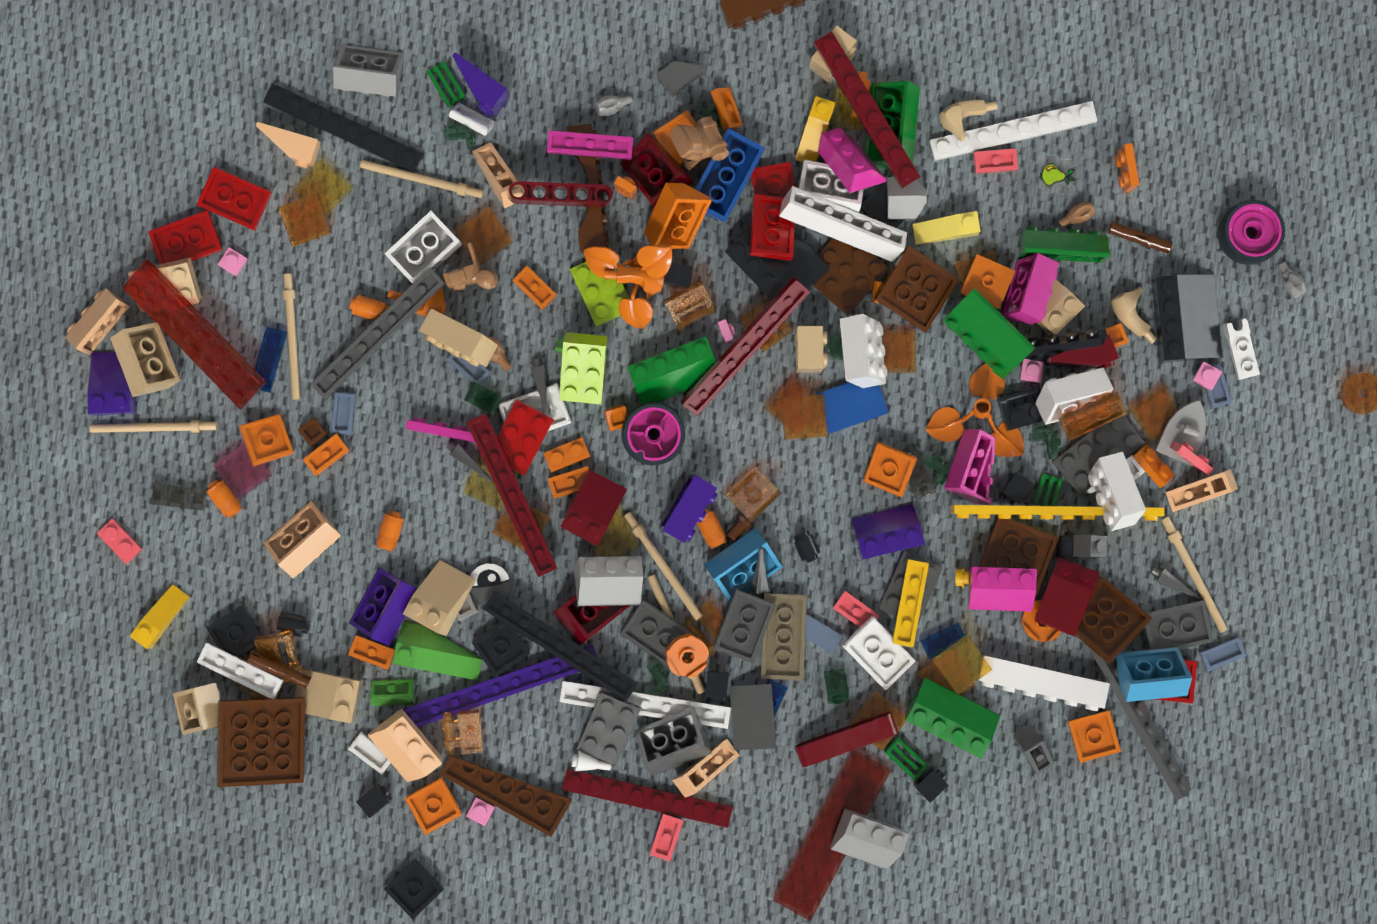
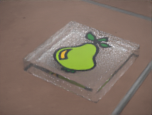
(1056, 175)

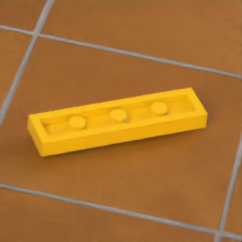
(910, 603)

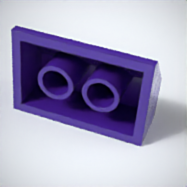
(689, 508)
(887, 531)
(383, 607)

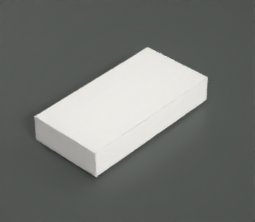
(472, 119)
(369, 753)

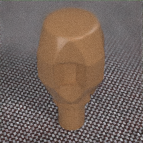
(1078, 214)
(499, 355)

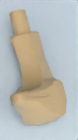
(952, 116)
(1124, 308)

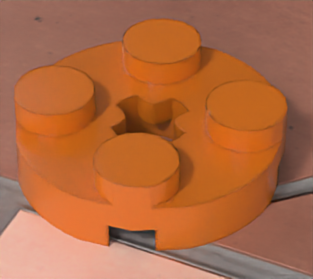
(1033, 629)
(683, 644)

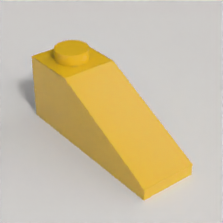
(816, 125)
(159, 617)

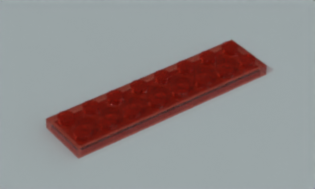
(194, 334)
(816, 862)

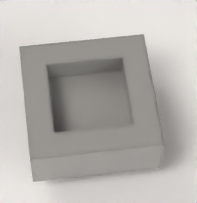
(468, 609)

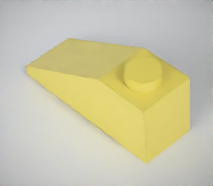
(947, 228)

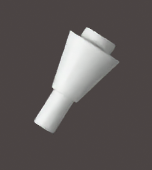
(583, 761)

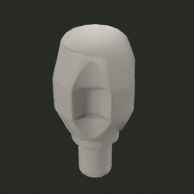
(611, 104)
(1292, 281)

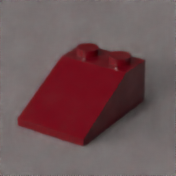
(653, 167)
(1086, 358)
(593, 507)
(1067, 596)
(586, 621)

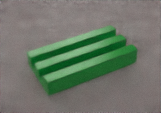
(436, 69)
(1039, 490)
(919, 771)

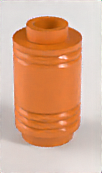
(367, 307)
(223, 499)
(389, 530)
(711, 530)

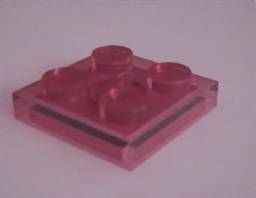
(239, 473)

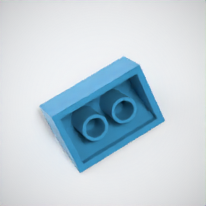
(737, 564)
(1153, 674)

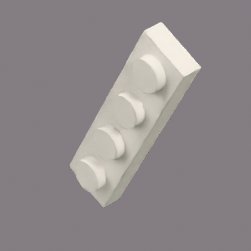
(240, 671)

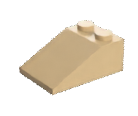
(182, 276)
(1060, 309)
(440, 598)
(331, 696)

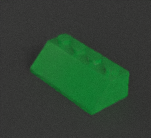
(899, 106)
(1064, 245)
(988, 334)
(671, 371)
(952, 717)

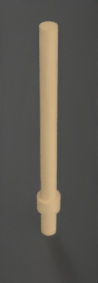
(461, 188)
(289, 296)
(194, 426)
(640, 532)
(1175, 538)
(665, 608)

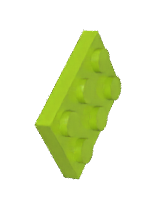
(599, 294)

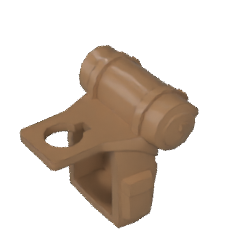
(699, 142)
(472, 274)

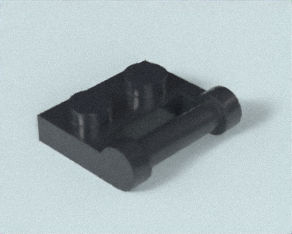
(1023, 414)

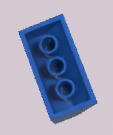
(727, 178)

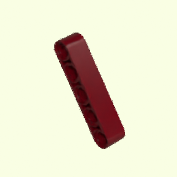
(569, 189)
(846, 739)

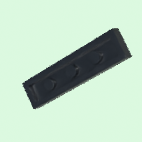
(1070, 341)

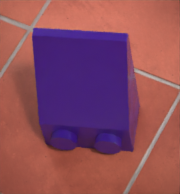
(486, 91)
(108, 387)

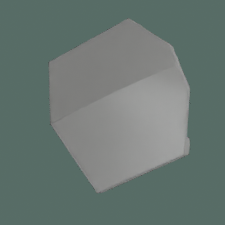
(904, 202)

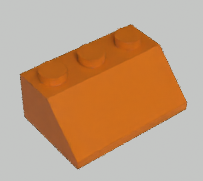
(676, 216)

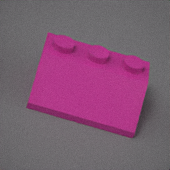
(849, 160)
(1030, 289)
(1002, 589)

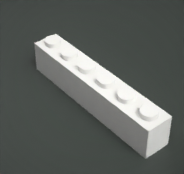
(843, 224)
(1047, 683)

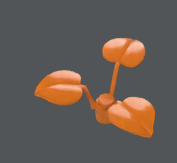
(652, 258)
(946, 422)

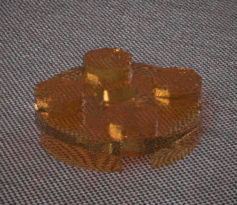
(1350, 395)

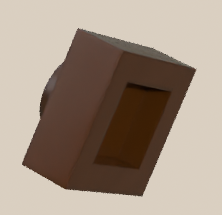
(312, 432)

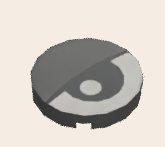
(489, 579)

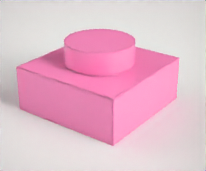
(232, 261)
(726, 330)
(1031, 371)
(1207, 376)
(480, 811)

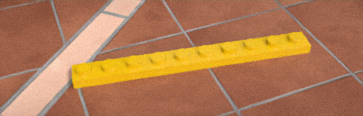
(1045, 512)

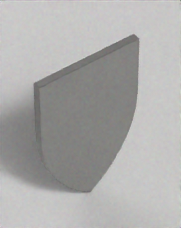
(1185, 426)

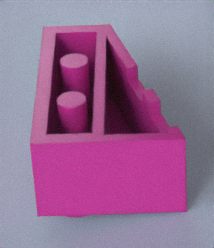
(972, 467)

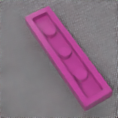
(590, 145)
(439, 429)

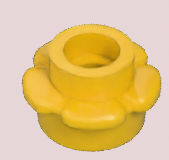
(961, 577)

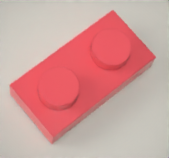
(995, 161)
(1186, 452)
(119, 541)
(854, 609)
(666, 837)

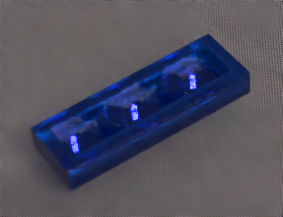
(270, 356)

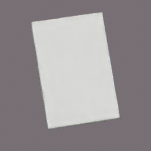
(556, 408)
(877, 654)

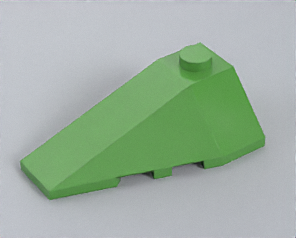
(429, 651)

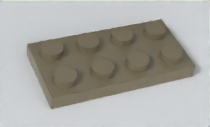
(785, 638)

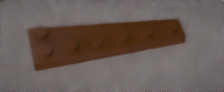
(521, 799)

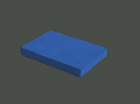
(852, 405)

